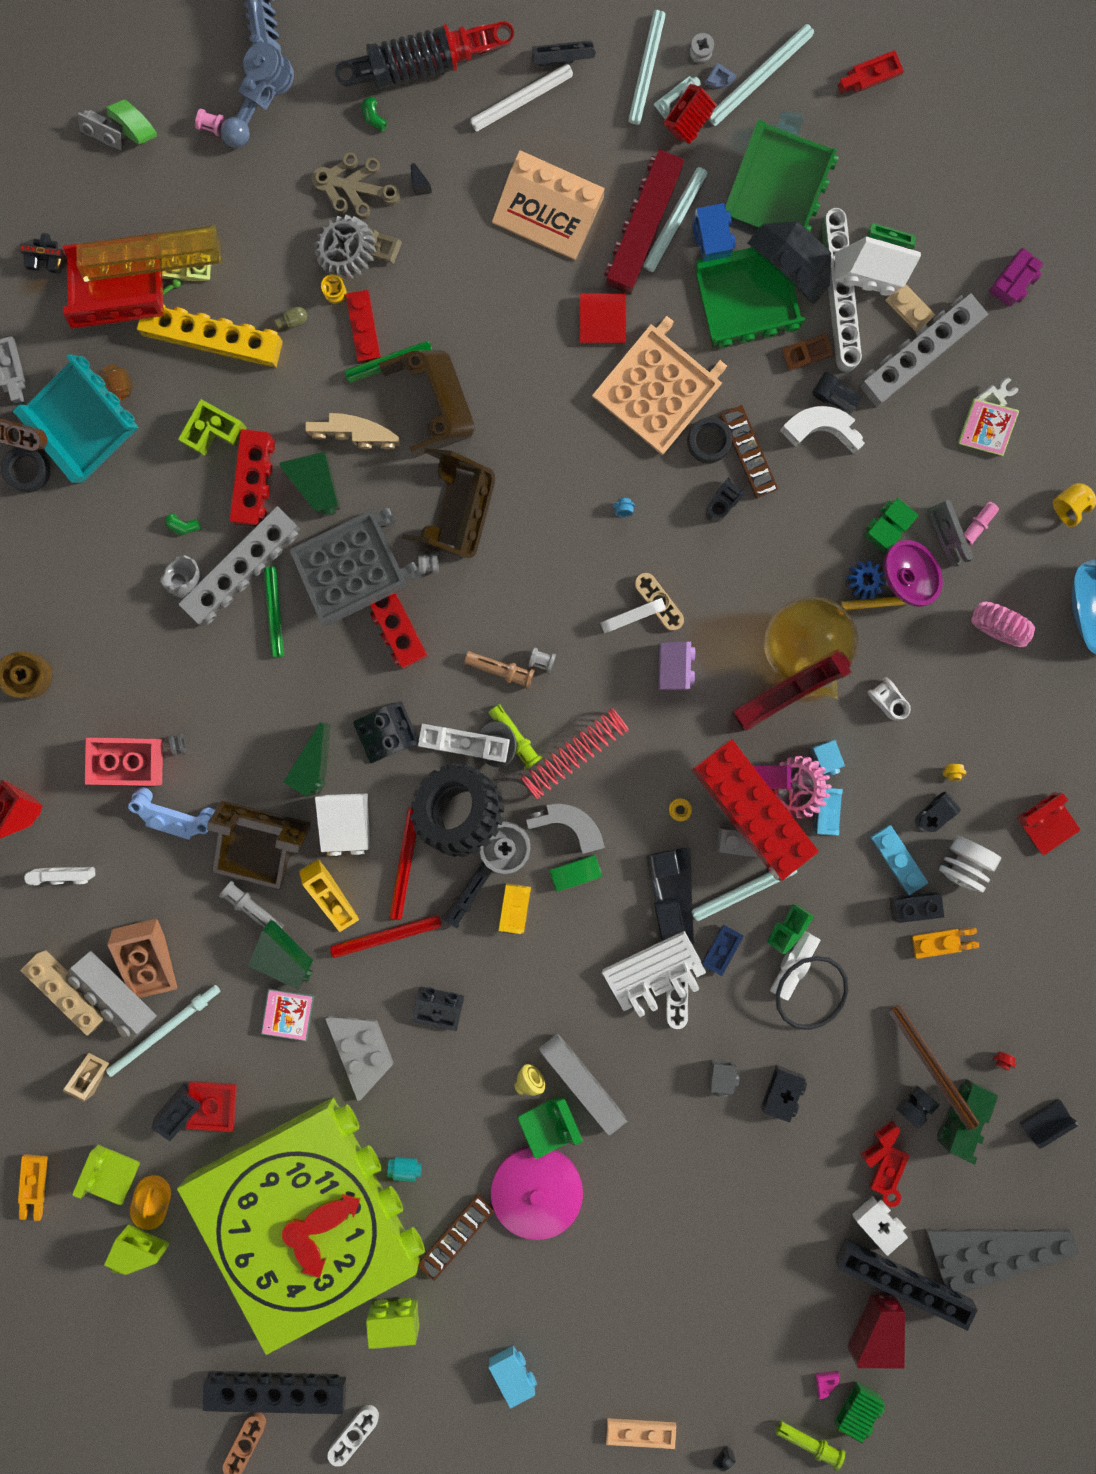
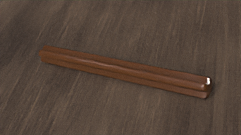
(934, 1067)

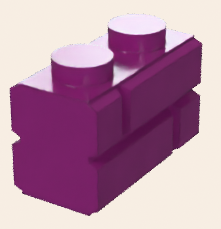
(1016, 277)

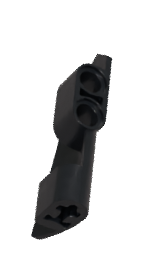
(672, 891)

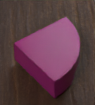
(826, 1383)

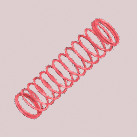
(615, 718)

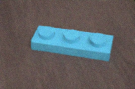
(899, 860)

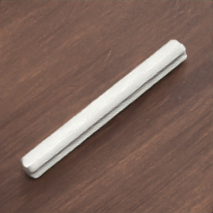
(521, 97)

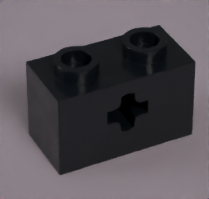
(781, 1082)

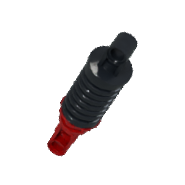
(421, 53)

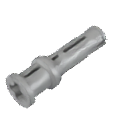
(243, 902)

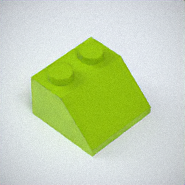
(135, 1251)

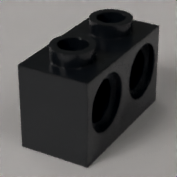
(916, 907)

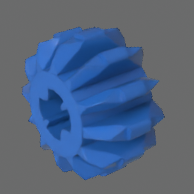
(873, 581)

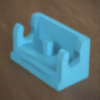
(828, 818)

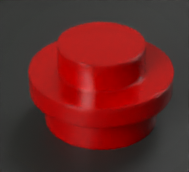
(1004, 1061)

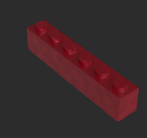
(645, 221)

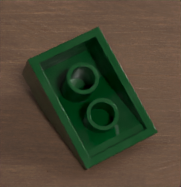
(311, 766)

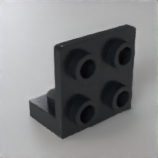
(385, 732)

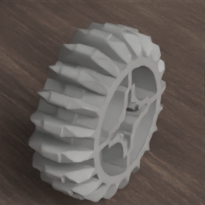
(337, 246)

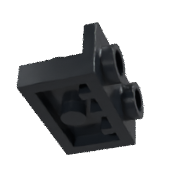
(438, 1008)

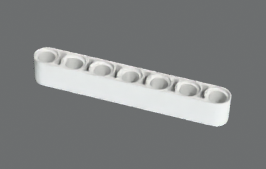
(837, 301)

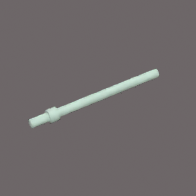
(198, 1003)

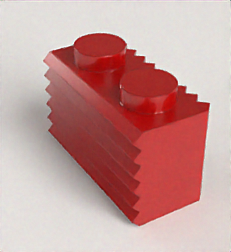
(690, 114)

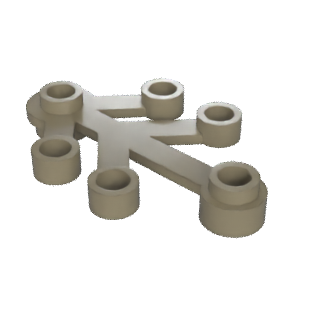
(353, 185)

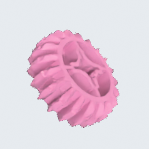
(1003, 624)
(796, 795)

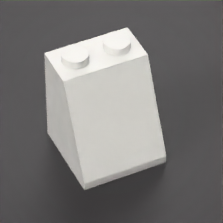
(343, 823)

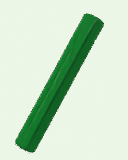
(372, 367)
(273, 612)

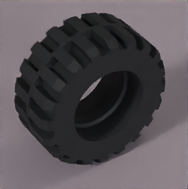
(433, 799)

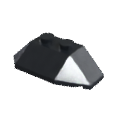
(795, 256)

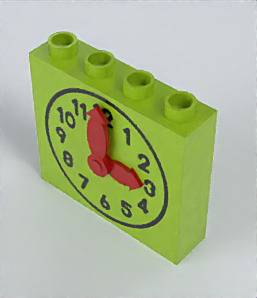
(302, 1224)

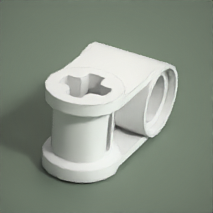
(889, 699)

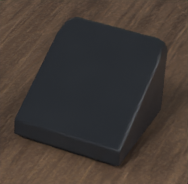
(419, 181)

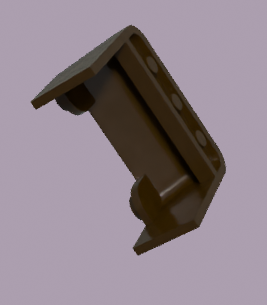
(456, 420)
(462, 508)

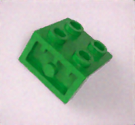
(549, 1127)

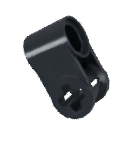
(726, 498)
(939, 810)

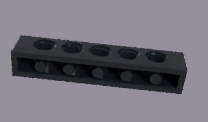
(906, 1284)
(264, 1401)

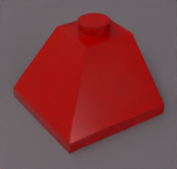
(17, 809)

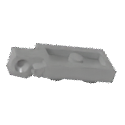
(11, 371)

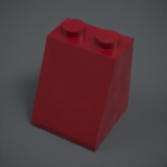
(880, 1334)

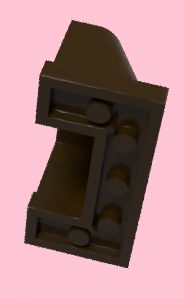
(255, 843)

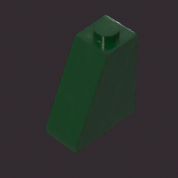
(314, 481)
(281, 957)

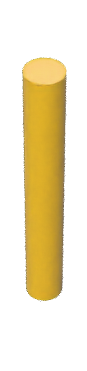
(872, 603)

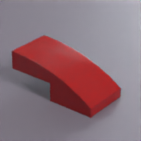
(886, 1137)

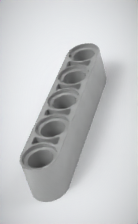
(583, 1084)

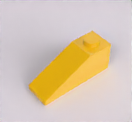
(328, 895)

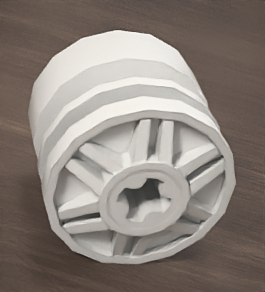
(969, 864)

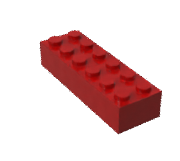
(754, 810)

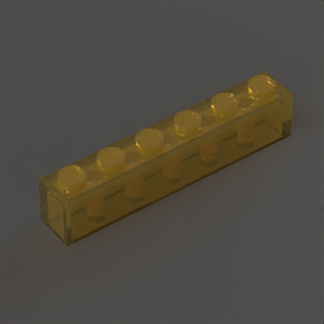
(149, 253)

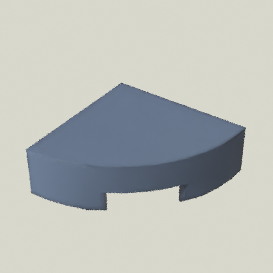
(720, 77)

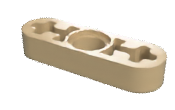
(643, 592)

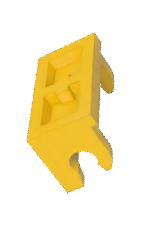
(514, 908)

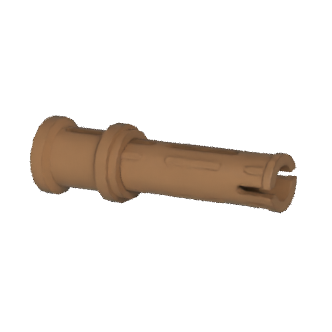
(509, 672)

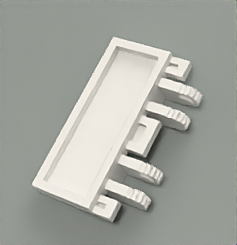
(652, 970)

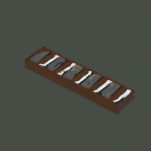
(749, 452)
(455, 1237)

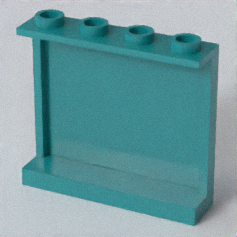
(79, 419)

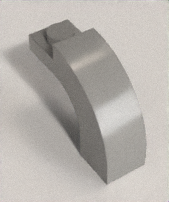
(585, 828)

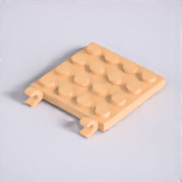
(658, 388)

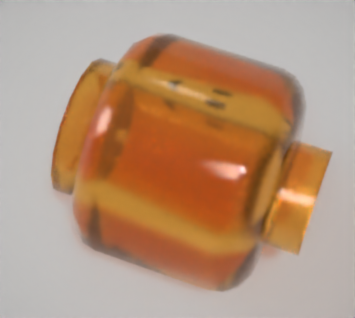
(117, 381)

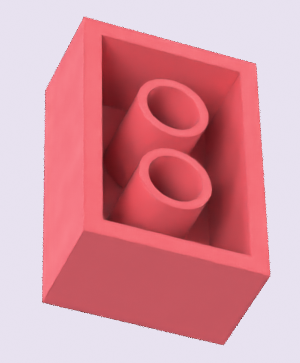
(123, 761)

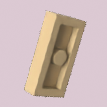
(910, 308)

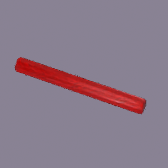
(403, 868)
(385, 936)

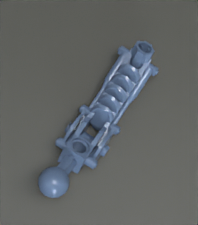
(265, 68)

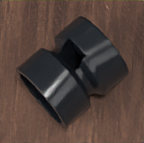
(917, 1107)

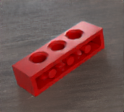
(249, 443)
(415, 651)

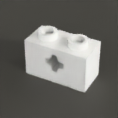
(889, 1235)

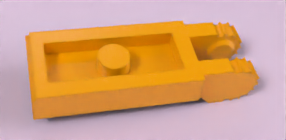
(942, 942)
(32, 1185)

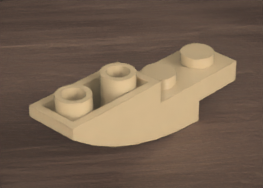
(363, 431)

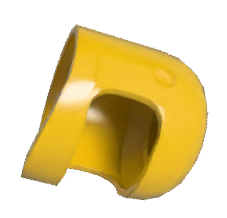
(1077, 497)

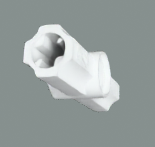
(802, 949)

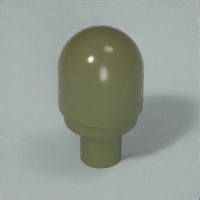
(292, 317)

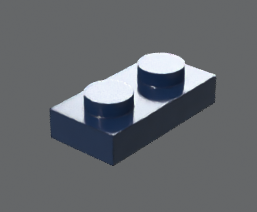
(722, 950)

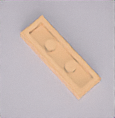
(641, 1433)

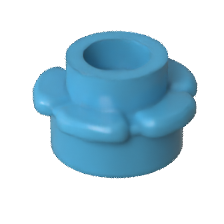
(624, 507)

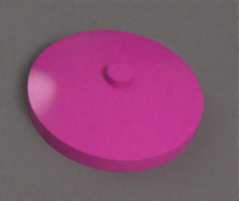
(536, 1195)

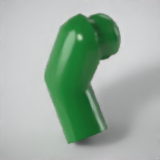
(370, 114)
(180, 527)

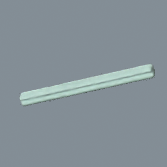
(761, 74)

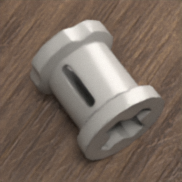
(542, 660)

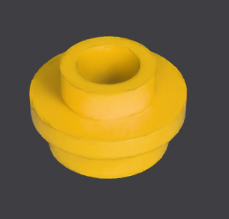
(954, 772)
(687, 809)

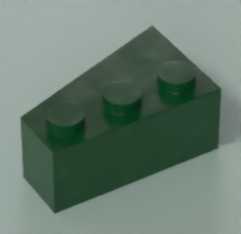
(954, 1134)

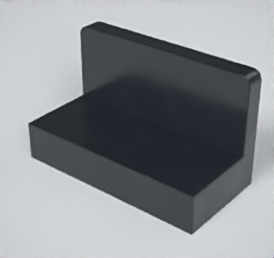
(175, 1113)
(1048, 1124)

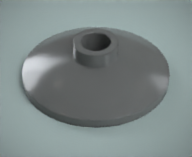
(500, 730)

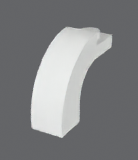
(823, 419)

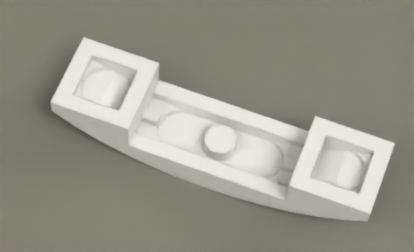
(464, 742)

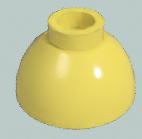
(529, 1081)

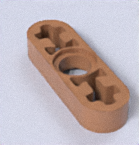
(244, 1435)

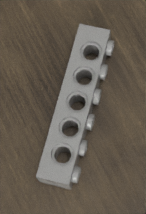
(970, 313)
(243, 552)

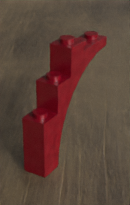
(803, 682)

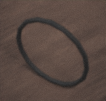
(837, 1010)

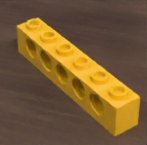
(265, 354)

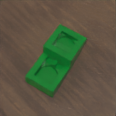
(575, 873)
(787, 934)

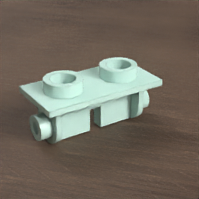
(669, 100)

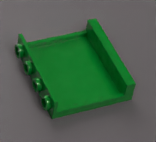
(780, 178)
(745, 298)

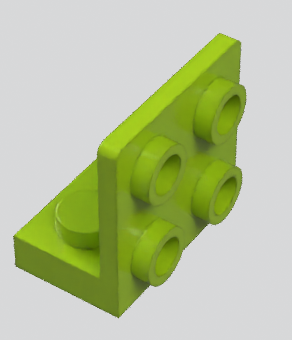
(107, 1175)

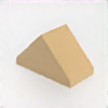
(86, 1078)

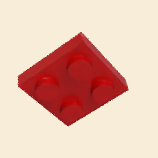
(216, 1107)

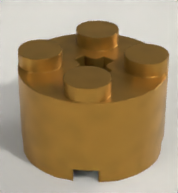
(37, 679)

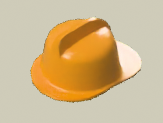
(150, 1202)

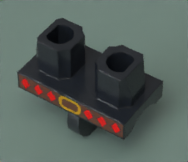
(44, 250)

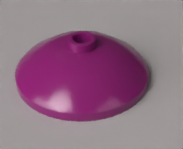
(913, 573)

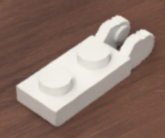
(59, 875)

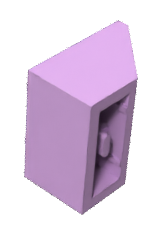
(675, 666)

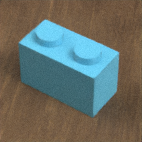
(512, 1376)

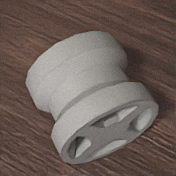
(701, 54)
(428, 562)

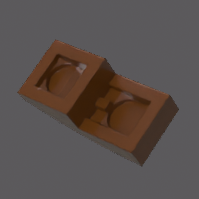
(808, 352)

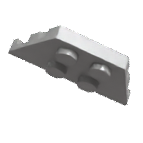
(361, 1051)

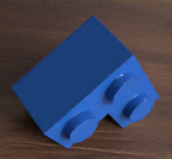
(713, 232)

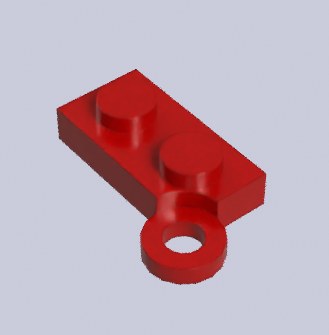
(889, 1174)

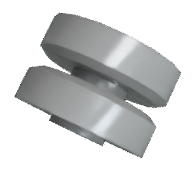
(511, 860)

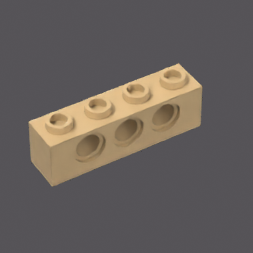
(50, 978)

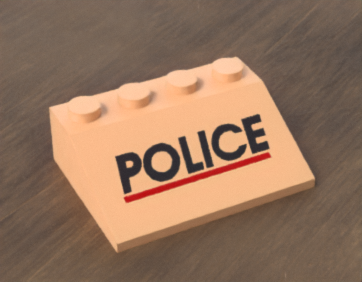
(548, 205)

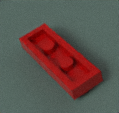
(363, 326)

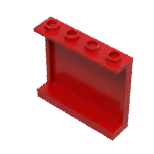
(111, 298)

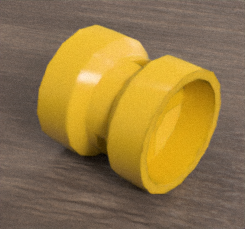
(333, 284)

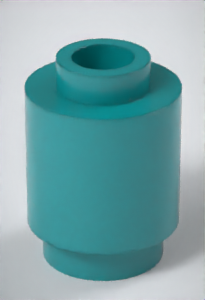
(404, 1169)

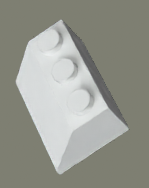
(875, 265)

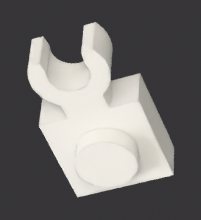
(997, 396)

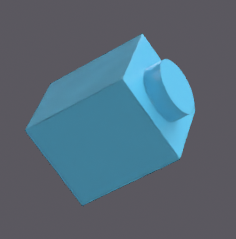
(828, 757)

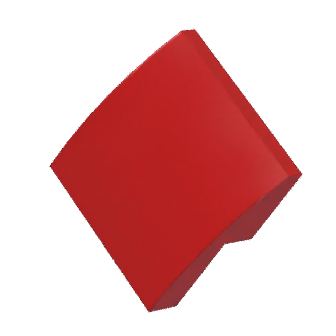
(602, 317)

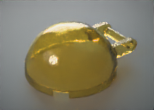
(806, 632)

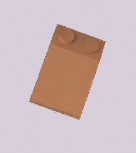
(143, 958)

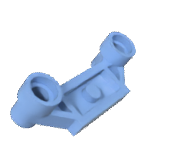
(167, 819)

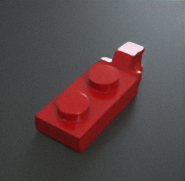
(872, 73)

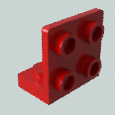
(1049, 823)

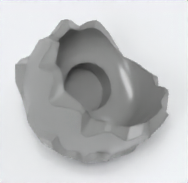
(181, 576)

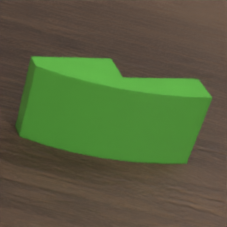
(133, 122)

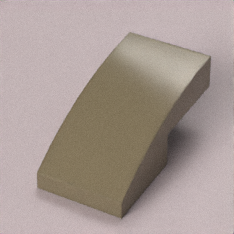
(386, 247)

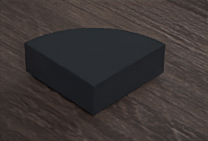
(724, 1460)

